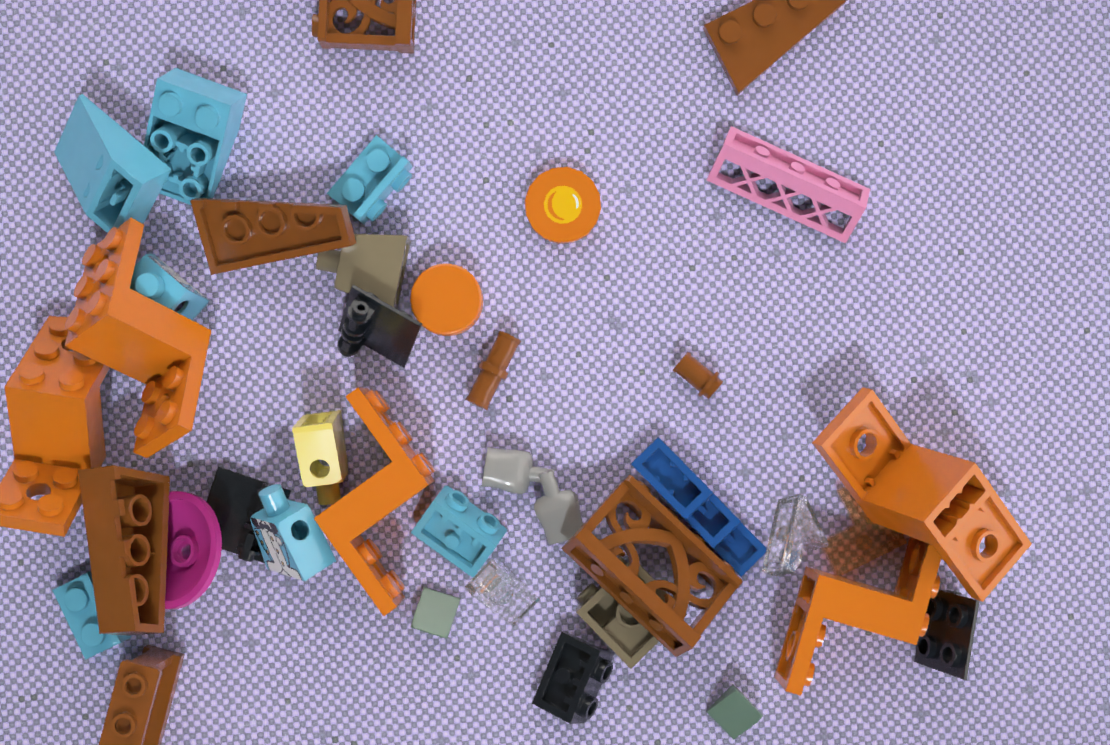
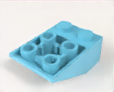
(193, 132)
(108, 167)

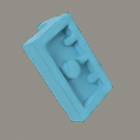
(371, 180)
(459, 530)
(79, 609)

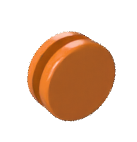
(446, 299)

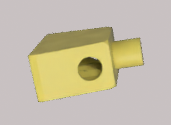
(321, 438)

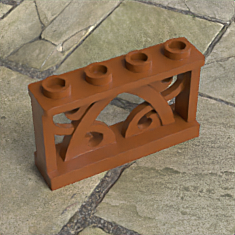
(397, 15)
(688, 559)
(142, 698)

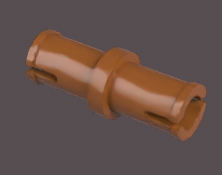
(493, 370)

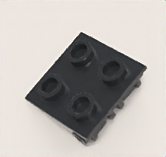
(376, 326)
(234, 501)
(949, 634)

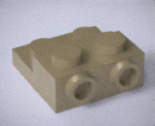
(616, 624)

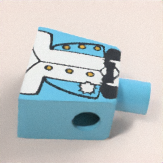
(165, 286)
(290, 536)

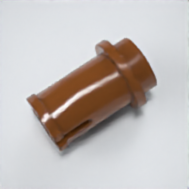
(698, 375)

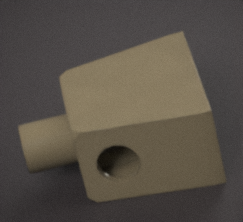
(371, 264)

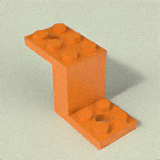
(138, 339)
(53, 432)
(923, 493)
(375, 500)
(859, 605)

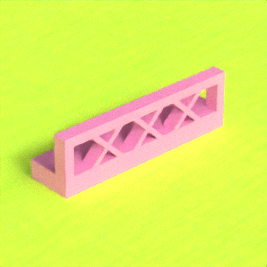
(797, 175)

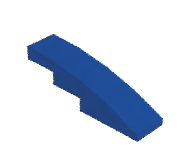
(699, 506)

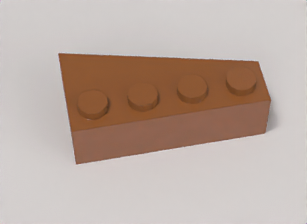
(127, 547)

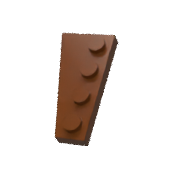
(761, 33)
(263, 232)

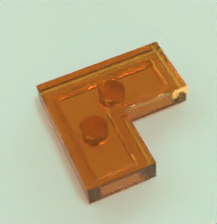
(860, 541)

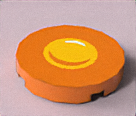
(562, 205)

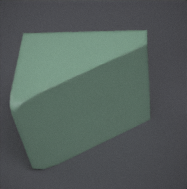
(435, 612)
(734, 712)

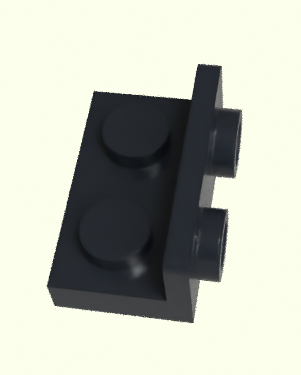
(573, 679)

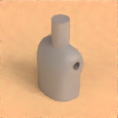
(510, 470)
(557, 510)

